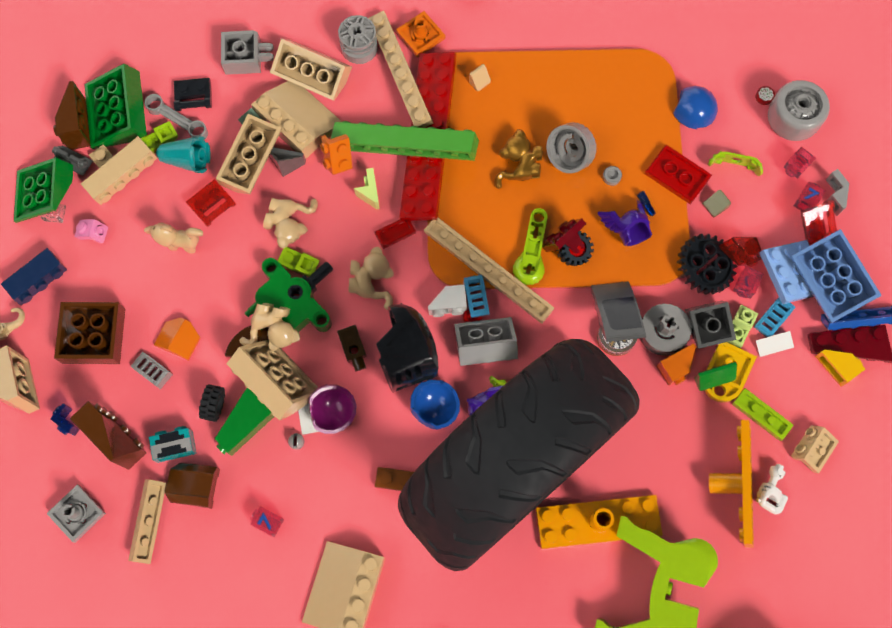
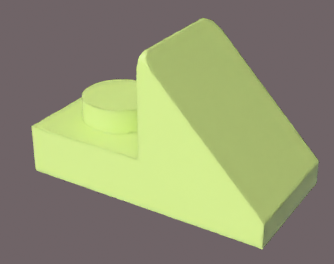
(369, 191)

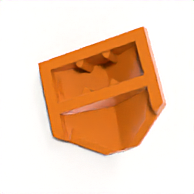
(178, 338)

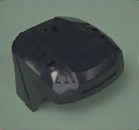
(407, 349)

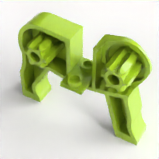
(685, 561)

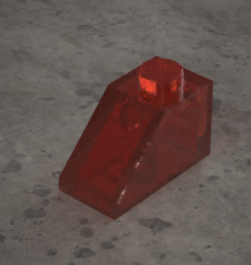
(742, 250)

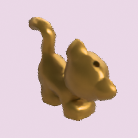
(518, 149)

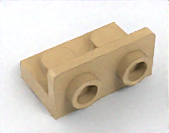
(815, 448)

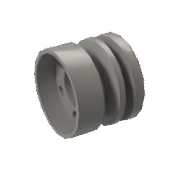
(358, 39)

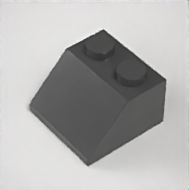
(711, 324)

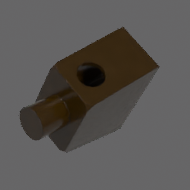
(349, 339)

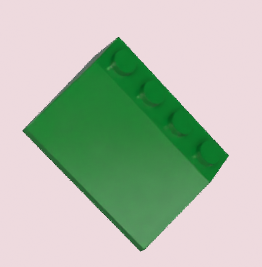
(115, 107)

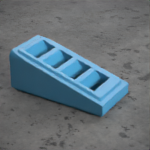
(473, 280)
(784, 310)

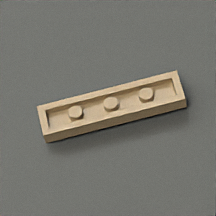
(147, 521)

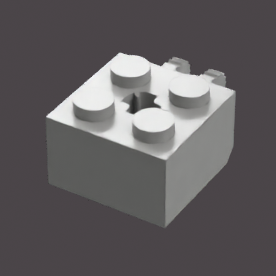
(243, 51)

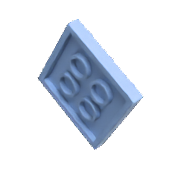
(783, 272)

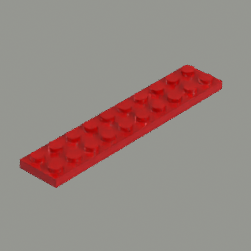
(425, 174)

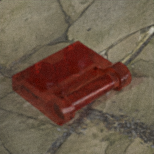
(208, 197)
(814, 221)

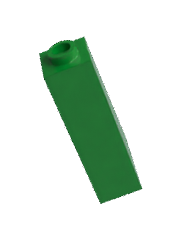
(243, 423)

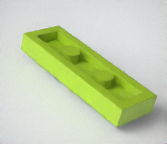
(762, 414)

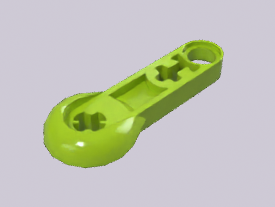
(532, 252)

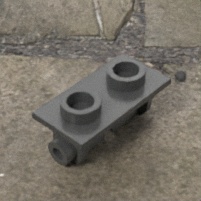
(79, 162)

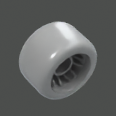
(798, 110)

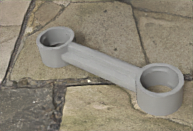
(174, 116)

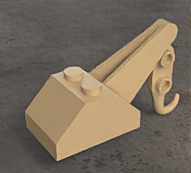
(16, 377)

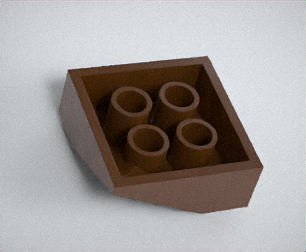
(90, 333)
(108, 435)

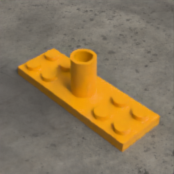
(739, 484)
(578, 522)

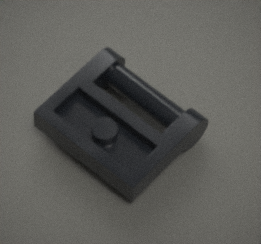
(191, 90)

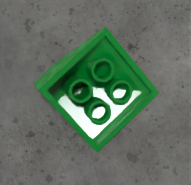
(41, 188)

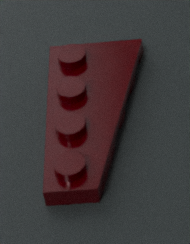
(863, 342)

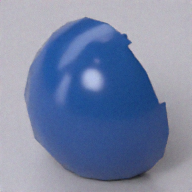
(696, 107)
(435, 404)

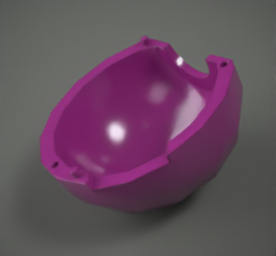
(331, 408)

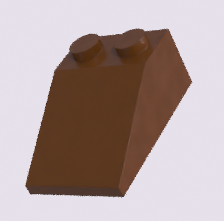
(72, 119)

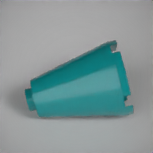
(186, 154)

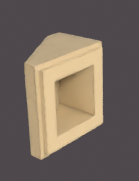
(479, 78)

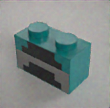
(172, 444)

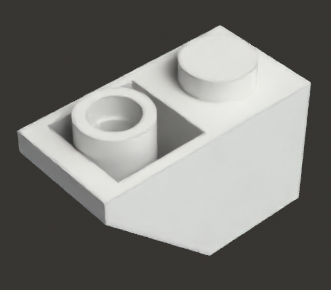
(449, 300)

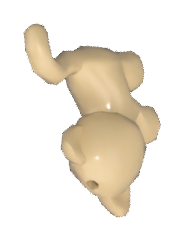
(287, 229)
(173, 239)
(374, 267)
(279, 333)

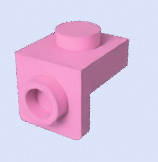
(91, 230)

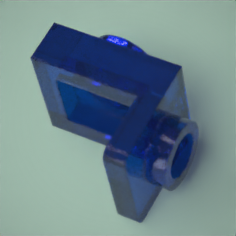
(64, 425)

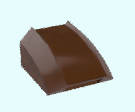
(192, 485)

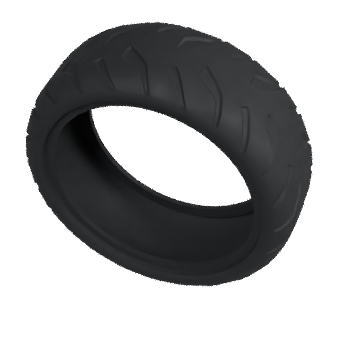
(515, 451)

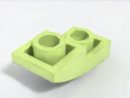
(742, 323)

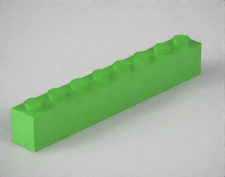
(409, 140)

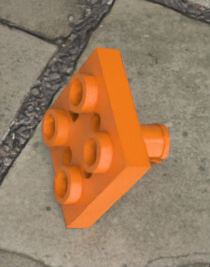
(421, 29)

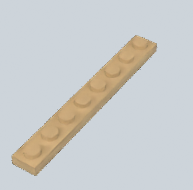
(401, 71)
(489, 269)

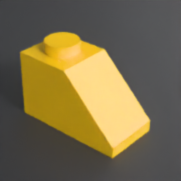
(840, 365)

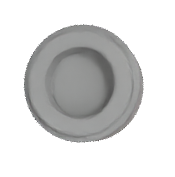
(612, 175)

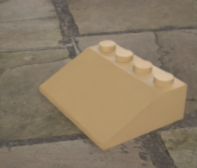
(298, 114)
(272, 378)
(343, 588)

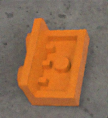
(336, 154)

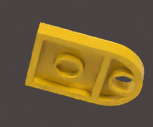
(725, 354)

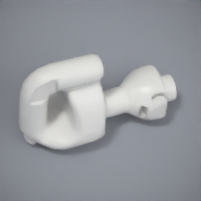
(770, 491)

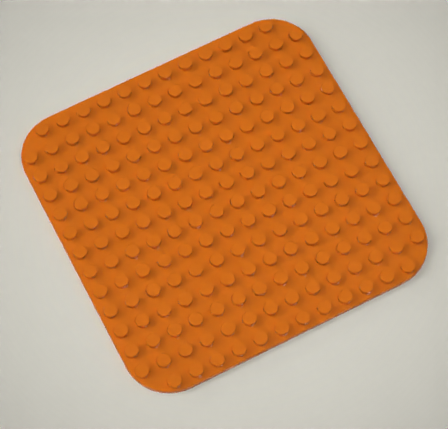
(627, 106)

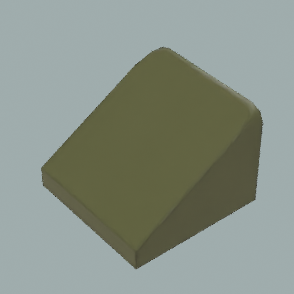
(717, 203)

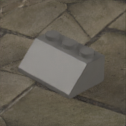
(486, 341)

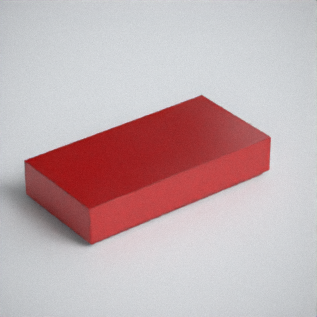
(395, 232)

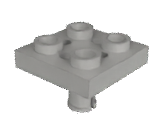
(64, 513)

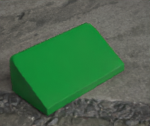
(716, 376)

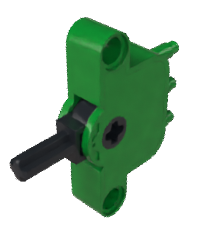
(280, 292)

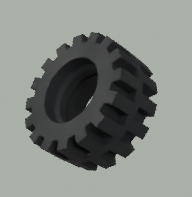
(211, 403)

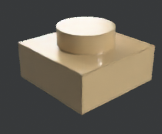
(100, 156)

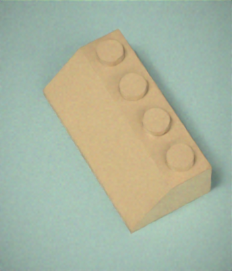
(310, 69)
(248, 155)

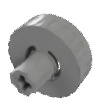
(580, 147)
(679, 328)

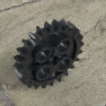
(718, 277)

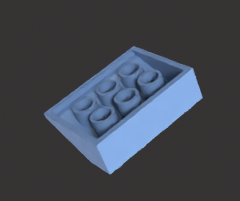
(835, 276)

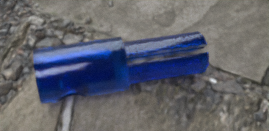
(646, 203)

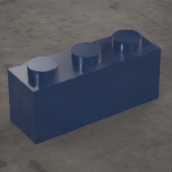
(33, 277)

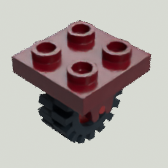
(571, 243)

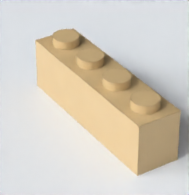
(119, 171)

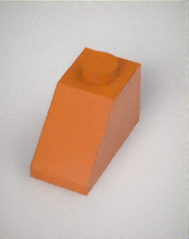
(677, 366)

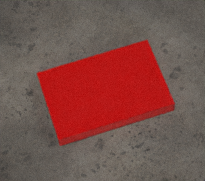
(678, 174)

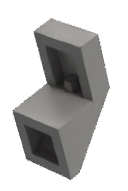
(841, 188)

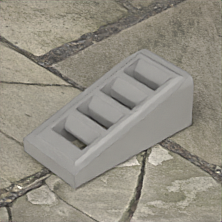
(161, 380)

